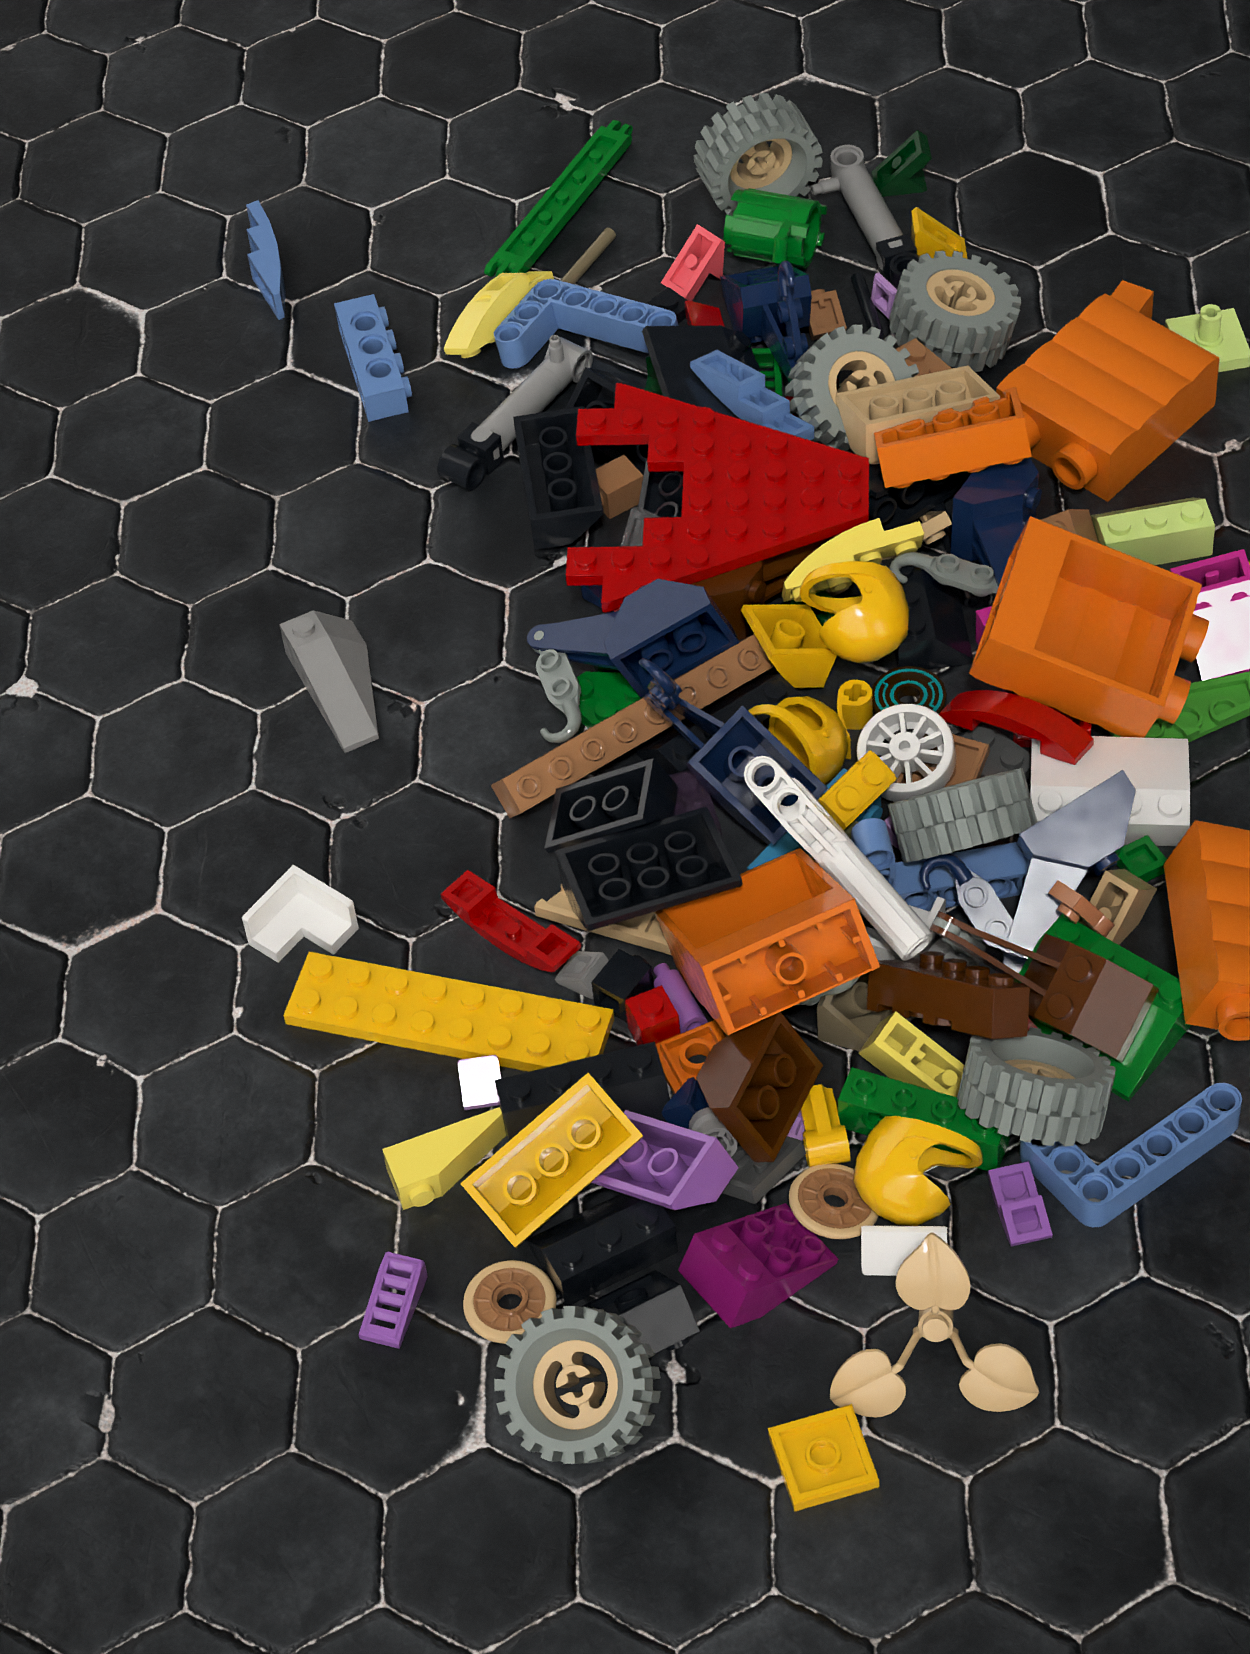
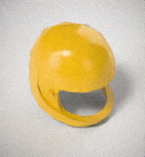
(864, 625)
(809, 732)
(893, 1166)

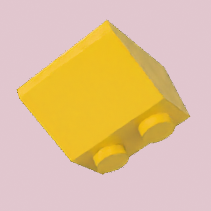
(792, 642)

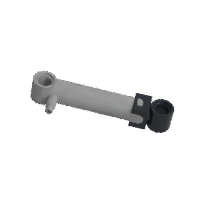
(871, 212)
(483, 444)

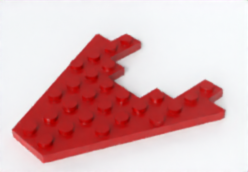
(742, 494)

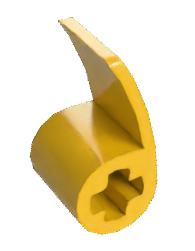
(854, 706)

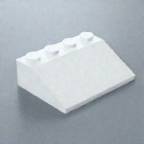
(1153, 766)

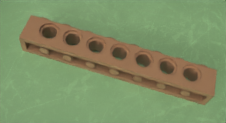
(627, 729)

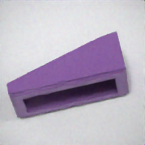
(400, 1274)

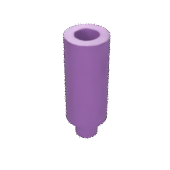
(681, 997)

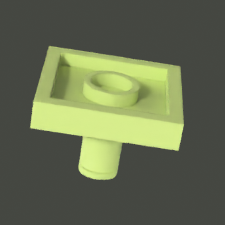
(1217, 333)

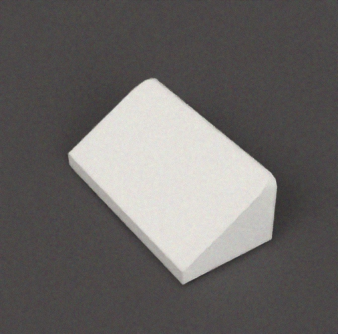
(888, 1246)

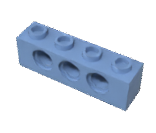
(372, 357)

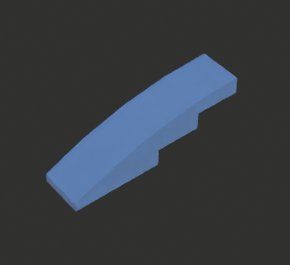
(265, 259)
(745, 394)

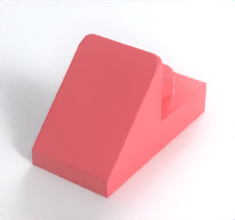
(698, 257)

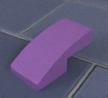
(1019, 1204)

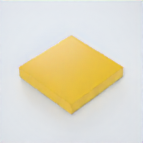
(823, 1457)

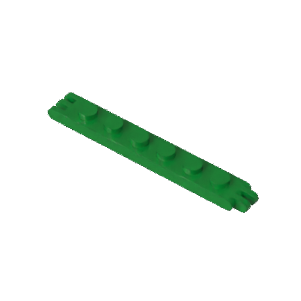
(561, 200)

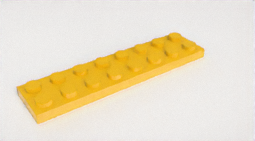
(444, 1014)

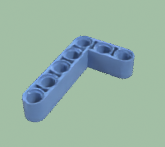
(578, 310)
(999, 865)
(1135, 1158)

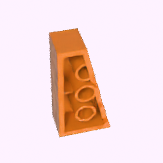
(954, 442)

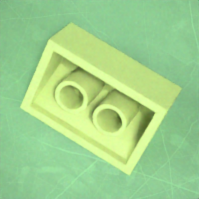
(1159, 531)

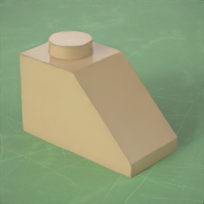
(1122, 900)

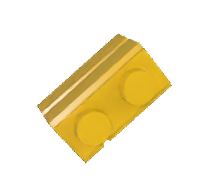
(857, 789)

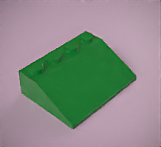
(1163, 1022)

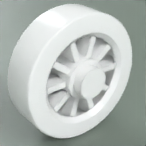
(909, 750)

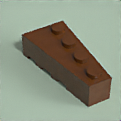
(951, 995)

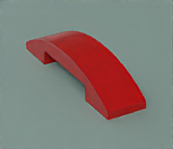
(1058, 734)
(506, 927)

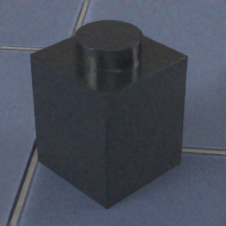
(621, 979)

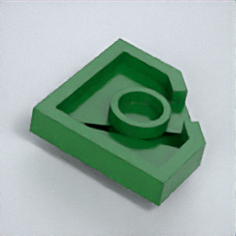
(603, 695)

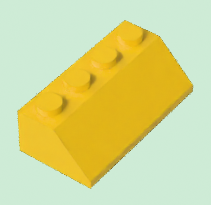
(551, 1160)

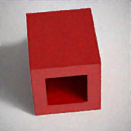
(652, 1017)

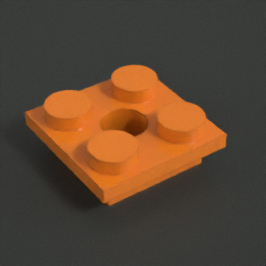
(678, 1049)

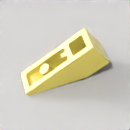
(912, 1056)
(437, 1160)

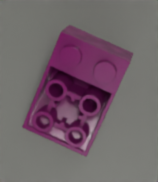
(754, 1263)

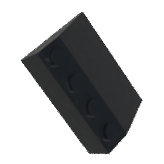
(676, 346)
(646, 869)

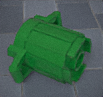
(774, 227)

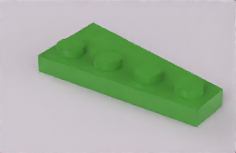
(1208, 707)

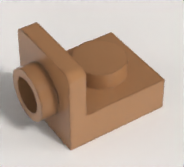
(825, 313)

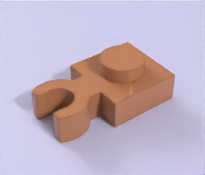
(1077, 908)

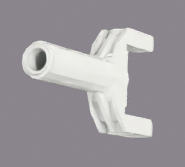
(842, 860)

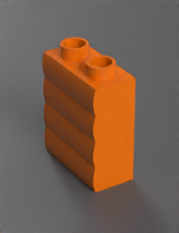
(1111, 395)
(1090, 631)
(1211, 926)
(768, 941)

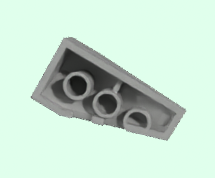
(335, 672)

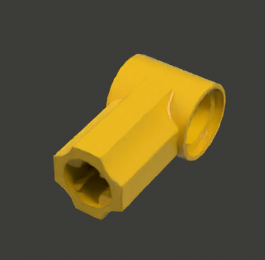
(823, 1135)

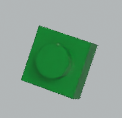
(1142, 859)

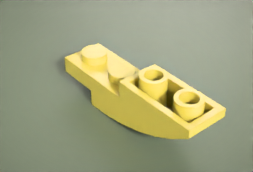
(488, 309)
(861, 543)

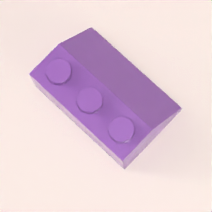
(670, 1166)

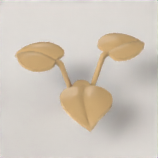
(936, 1285)

